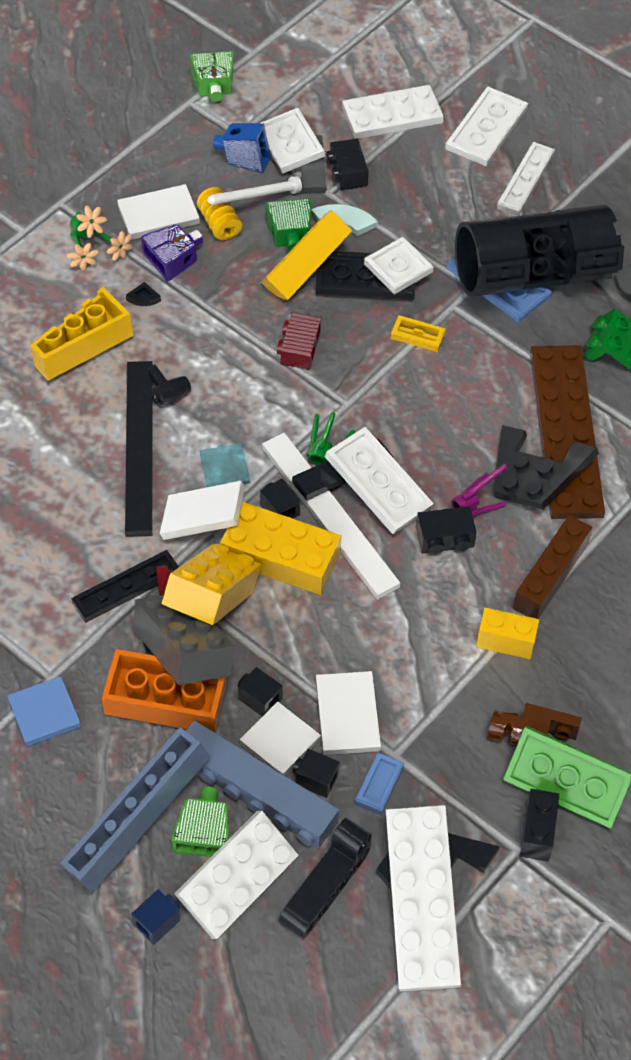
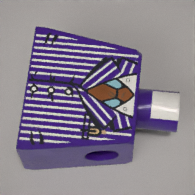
(171, 250)

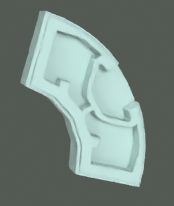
(353, 217)

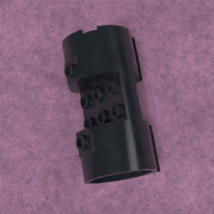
(537, 250)

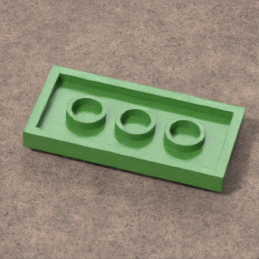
(583, 780)

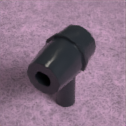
(168, 390)

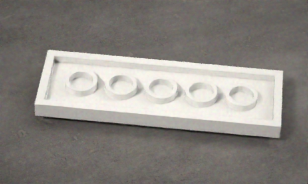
(422, 899)

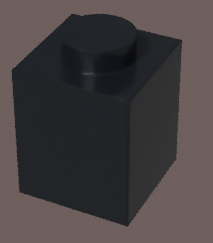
(280, 499)
(259, 691)
(316, 772)

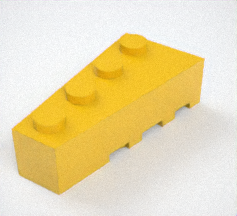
(82, 335)

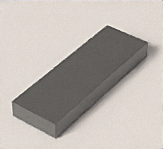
(314, 174)

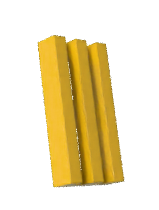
(417, 337)

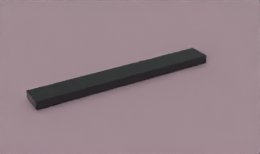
(139, 450)

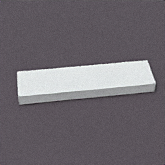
(525, 179)

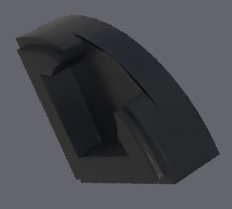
(143, 296)

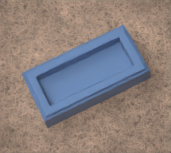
(379, 783)

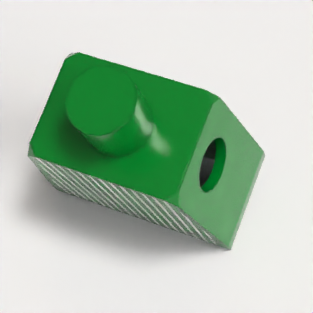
(288, 221)

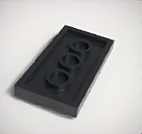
(348, 276)

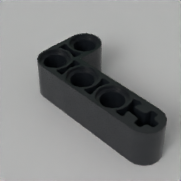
(311, 901)

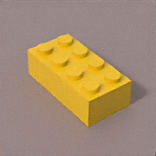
(285, 547)
(211, 583)

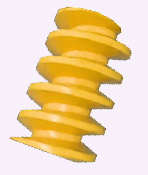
(220, 217)

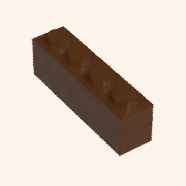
(552, 568)

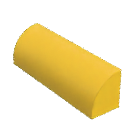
(306, 256)

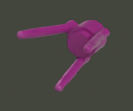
(469, 498)

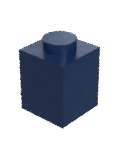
(156, 916)

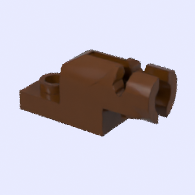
(539, 718)

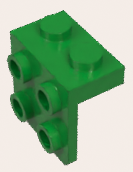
(612, 336)

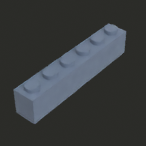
(265, 789)
(135, 809)

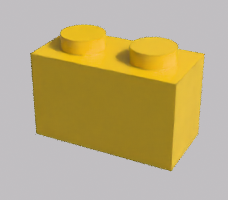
(507, 633)

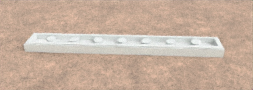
(334, 519)

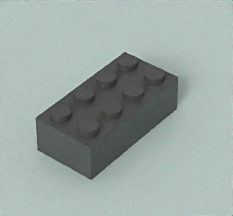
(182, 643)

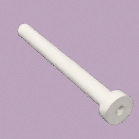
(293, 185)

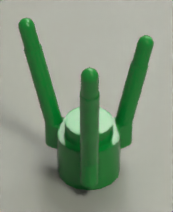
(318, 449)

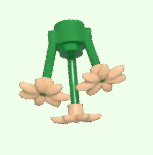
(84, 227)

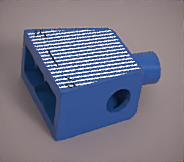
(245, 146)

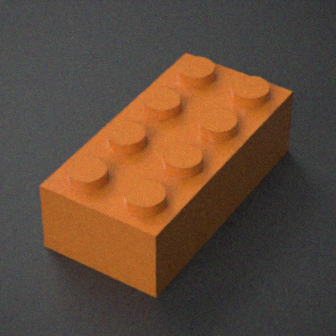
(146, 692)

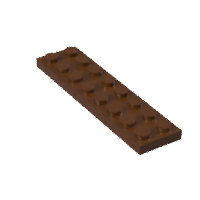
(566, 419)

